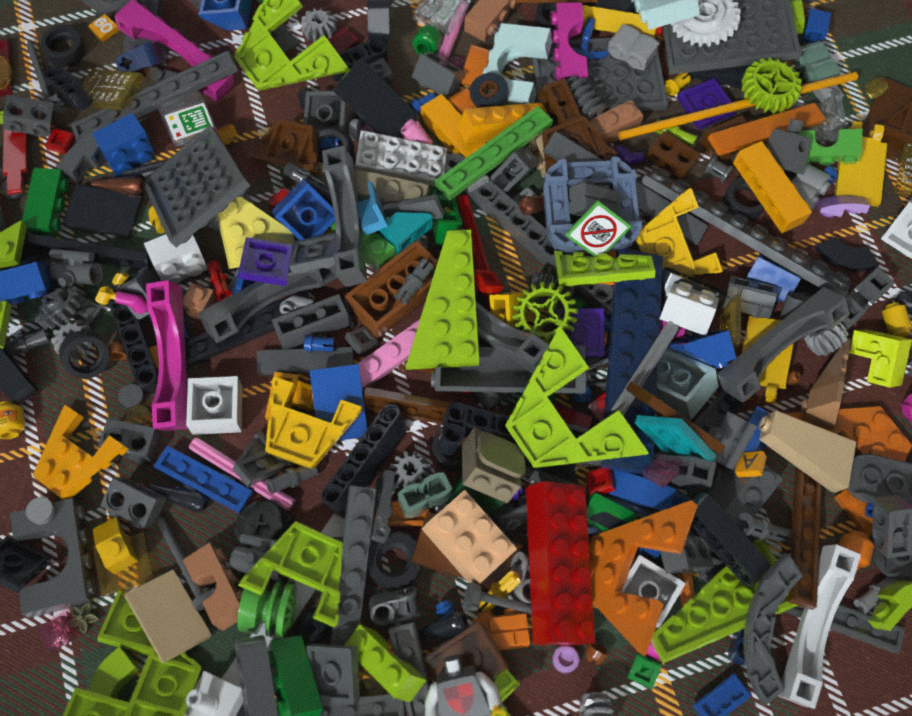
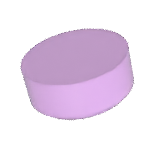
(565, 659)

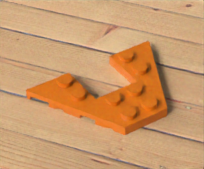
(873, 435)
(612, 558)

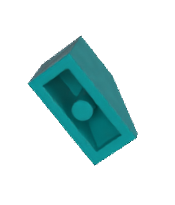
(406, 228)

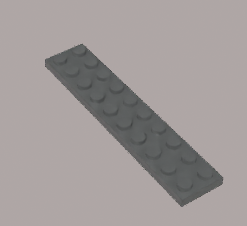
(751, 235)

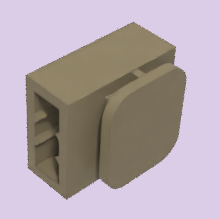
(492, 465)

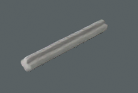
(646, 366)

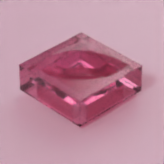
(660, 471)
(56, 634)

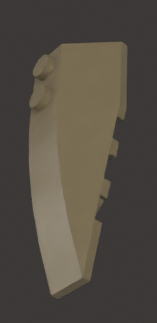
(388, 188)

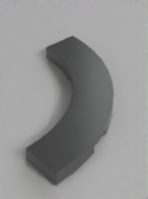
(760, 627)

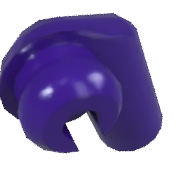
(627, 156)

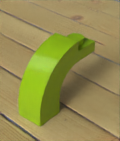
(896, 602)
(114, 673)

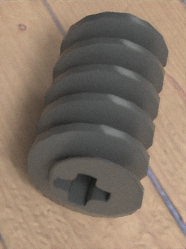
(585, 98)

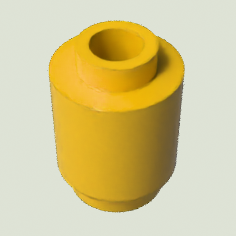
(897, 320)

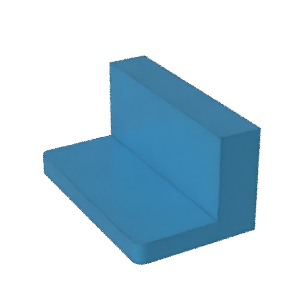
(372, 212)

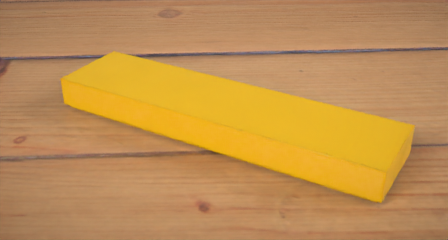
(612, 20)

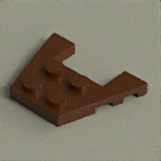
(583, 134)

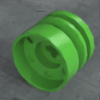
(272, 607)

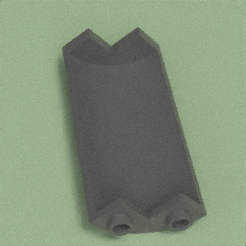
(495, 374)

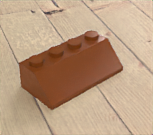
(375, 299)

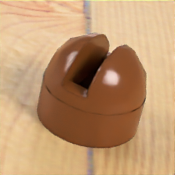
(117, 351)
(597, 653)

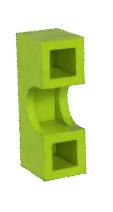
(390, 671)

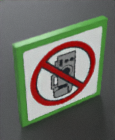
(598, 229)

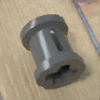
(719, 169)

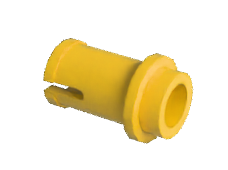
(673, 85)

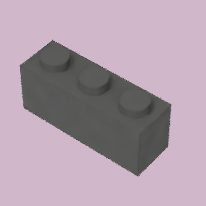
(314, 319)

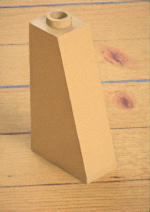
(810, 448)

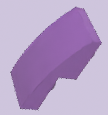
(836, 205)

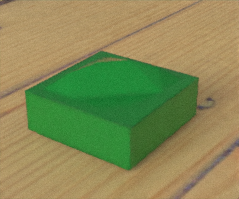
(644, 670)

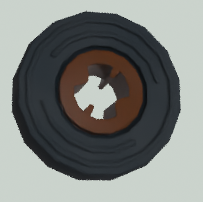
(485, 82)

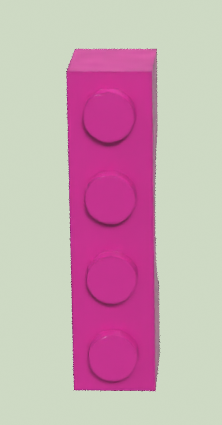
(568, 23)

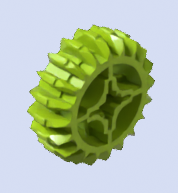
(771, 85)
(550, 303)

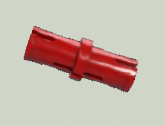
(218, 280)

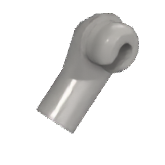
(294, 303)

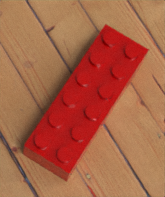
(559, 565)

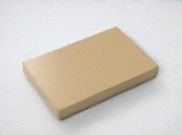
(167, 616)

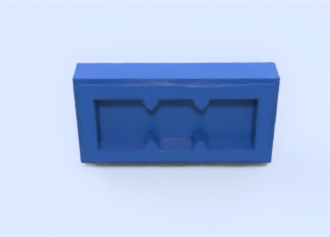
(722, 698)

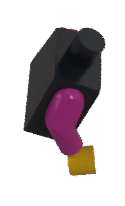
(129, 292)

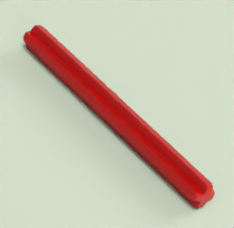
(477, 248)

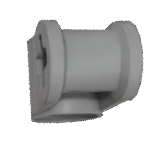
(524, 571)

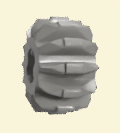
(317, 24)
(68, 329)
(827, 339)
(420, 468)
(595, 705)

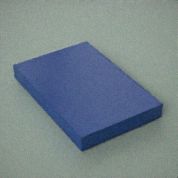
(331, 387)

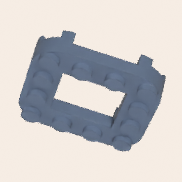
(567, 174)

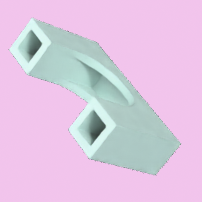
(664, 12)
(516, 42)

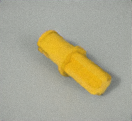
(502, 588)

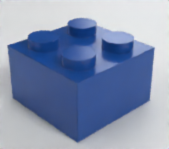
(124, 144)
(304, 212)
(25, 281)

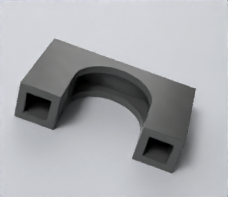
(73, 584)

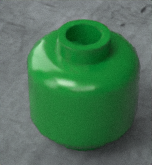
(427, 39)

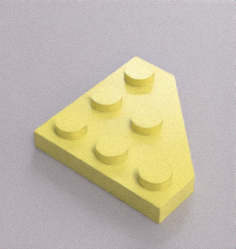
(245, 220)

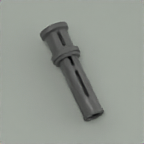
(761, 529)

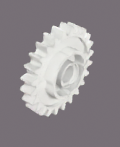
(713, 23)

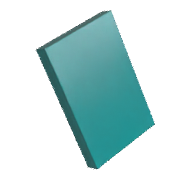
(674, 437)

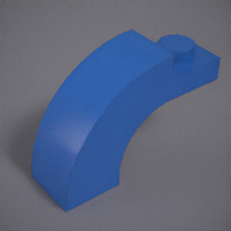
(644, 492)

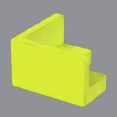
(887, 353)

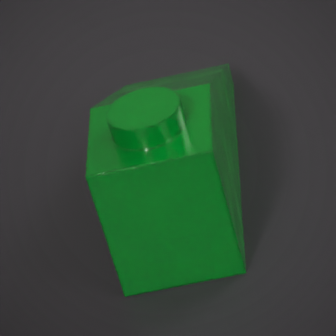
(451, 220)

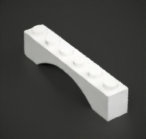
(803, 670)

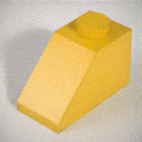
(502, 306)
(114, 546)

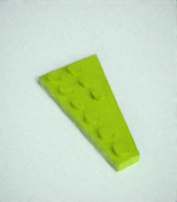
(449, 321)
(711, 614)

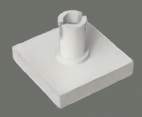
(213, 697)

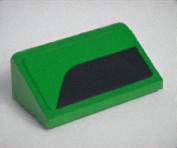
(607, 514)

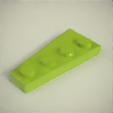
(582, 269)

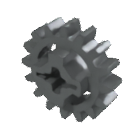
(58, 306)

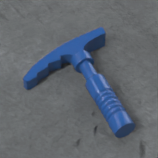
(586, 38)

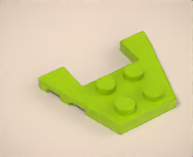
(307, 559)

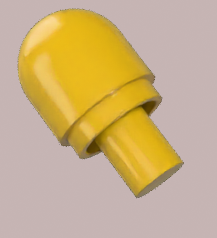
(155, 221)

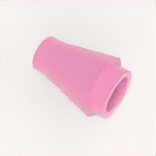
(413, 131)

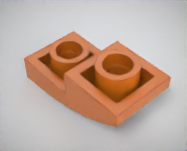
(475, 64)

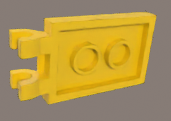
(865, 176)
(777, 372)

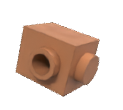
(197, 299)

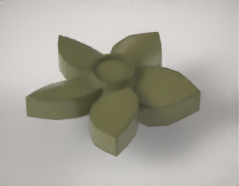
(82, 617)

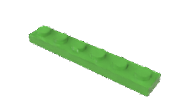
(493, 153)

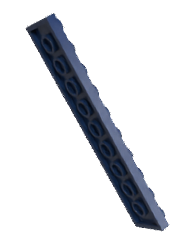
(632, 334)

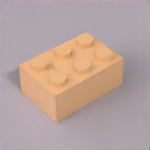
(469, 538)

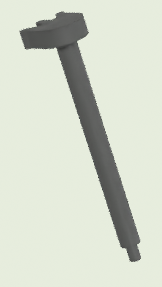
(59, 104)
(179, 556)
(474, 594)

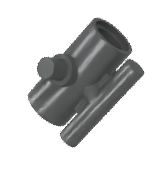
(75, 267)
(735, 435)
(244, 558)

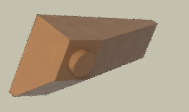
(826, 394)

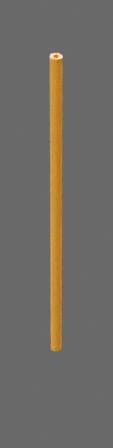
(699, 115)

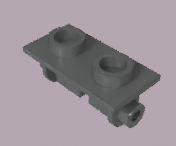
(511, 517)

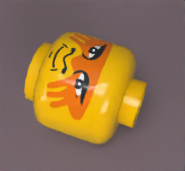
(11, 420)

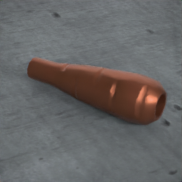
(125, 184)
(531, 204)

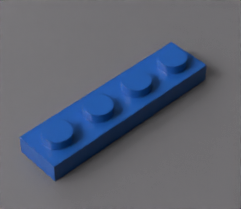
(203, 479)

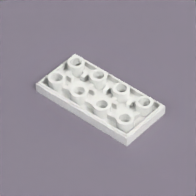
(400, 158)

